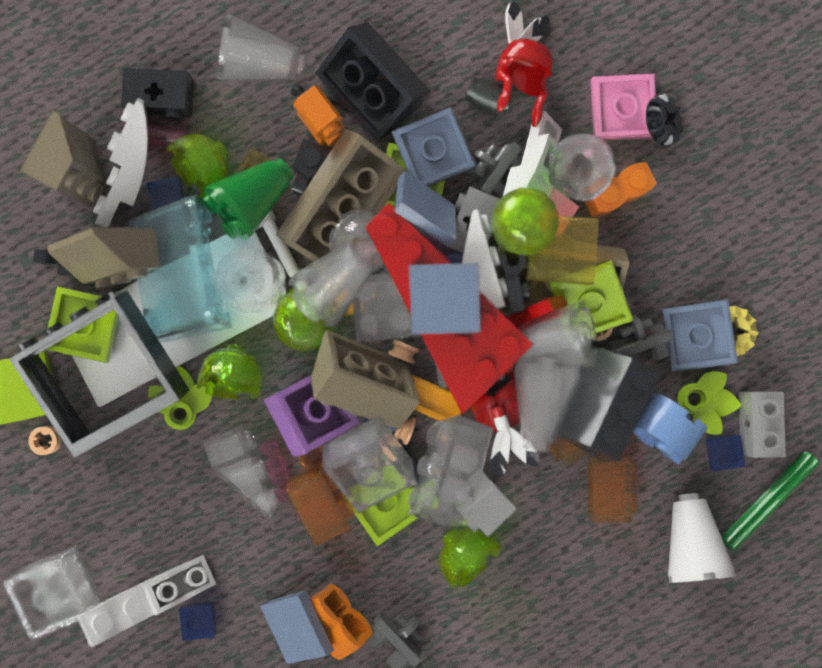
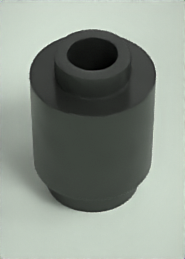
(484, 96)

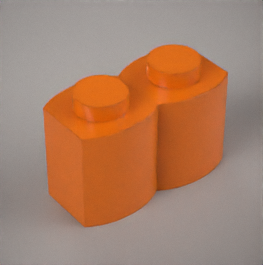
(319, 116)
(624, 188)
(343, 624)

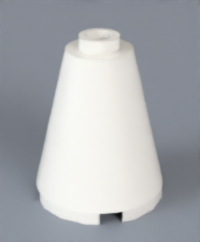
(696, 543)

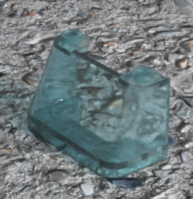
(181, 294)

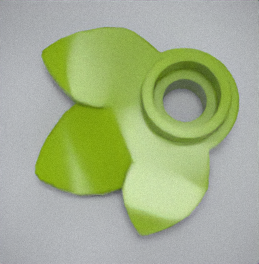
(712, 400)
(192, 402)

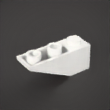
(477, 251)

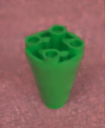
(248, 196)

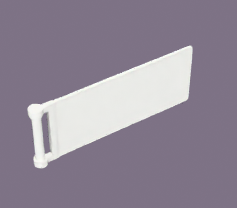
(128, 365)

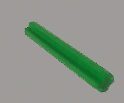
(769, 500)

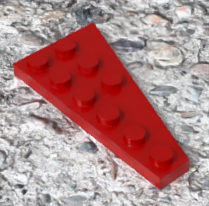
(465, 360)

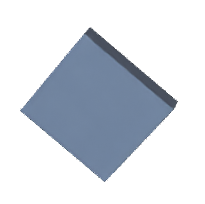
(434, 148)
(425, 209)
(445, 298)
(701, 335)
(297, 627)

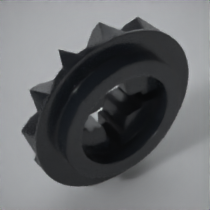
(661, 111)

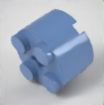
(669, 428)

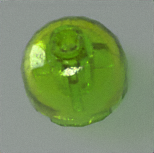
(199, 160)
(525, 221)
(295, 328)
(230, 373)
(466, 555)

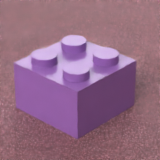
(304, 420)

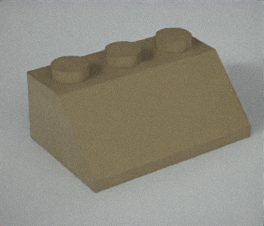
(66, 161)
(108, 255)
(363, 380)

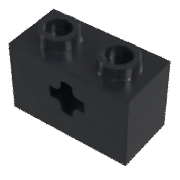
(146, 84)

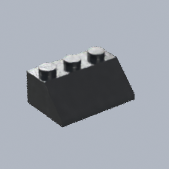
(371, 80)
(608, 405)

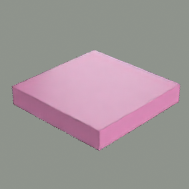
(621, 105)

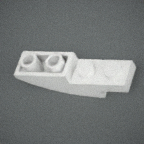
(131, 153)
(535, 161)
(146, 600)

